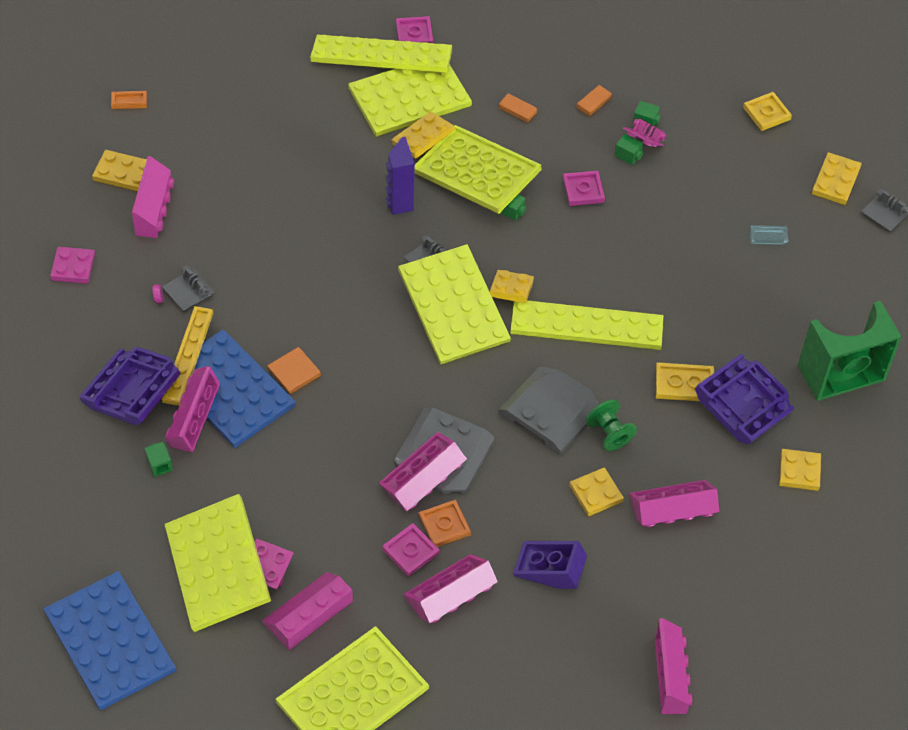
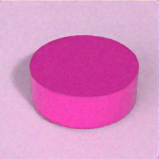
(157, 293)

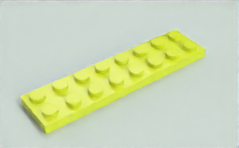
(381, 53)
(587, 324)

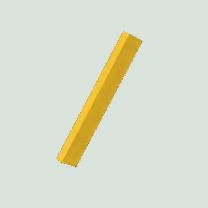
(189, 353)

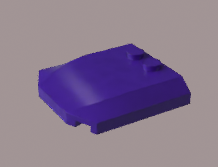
(130, 384)
(744, 398)

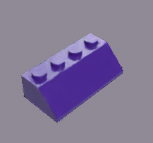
(400, 178)

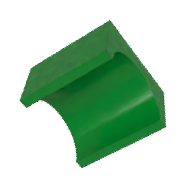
(846, 363)

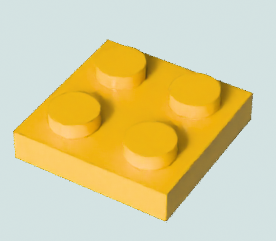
(767, 111)
(511, 286)
(800, 469)
(596, 491)

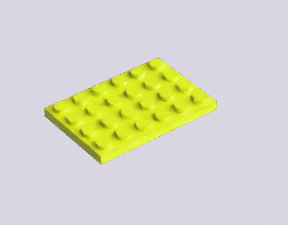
(404, 96)
(477, 169)
(454, 304)
(217, 562)
(354, 688)

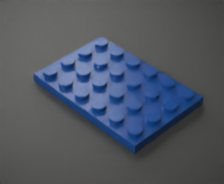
(246, 394)
(109, 640)

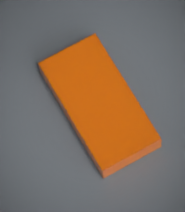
(128, 99)
(594, 100)
(517, 108)

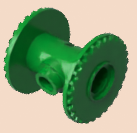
(605, 415)

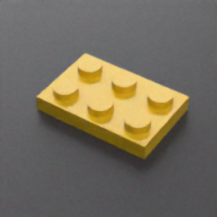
(425, 133)
(119, 170)
(836, 178)
(680, 380)

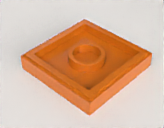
(294, 370)
(444, 523)

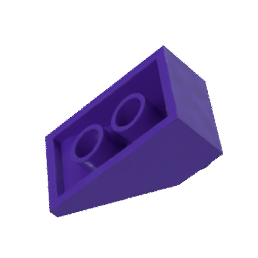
(551, 563)

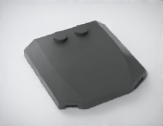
(551, 407)
(470, 439)

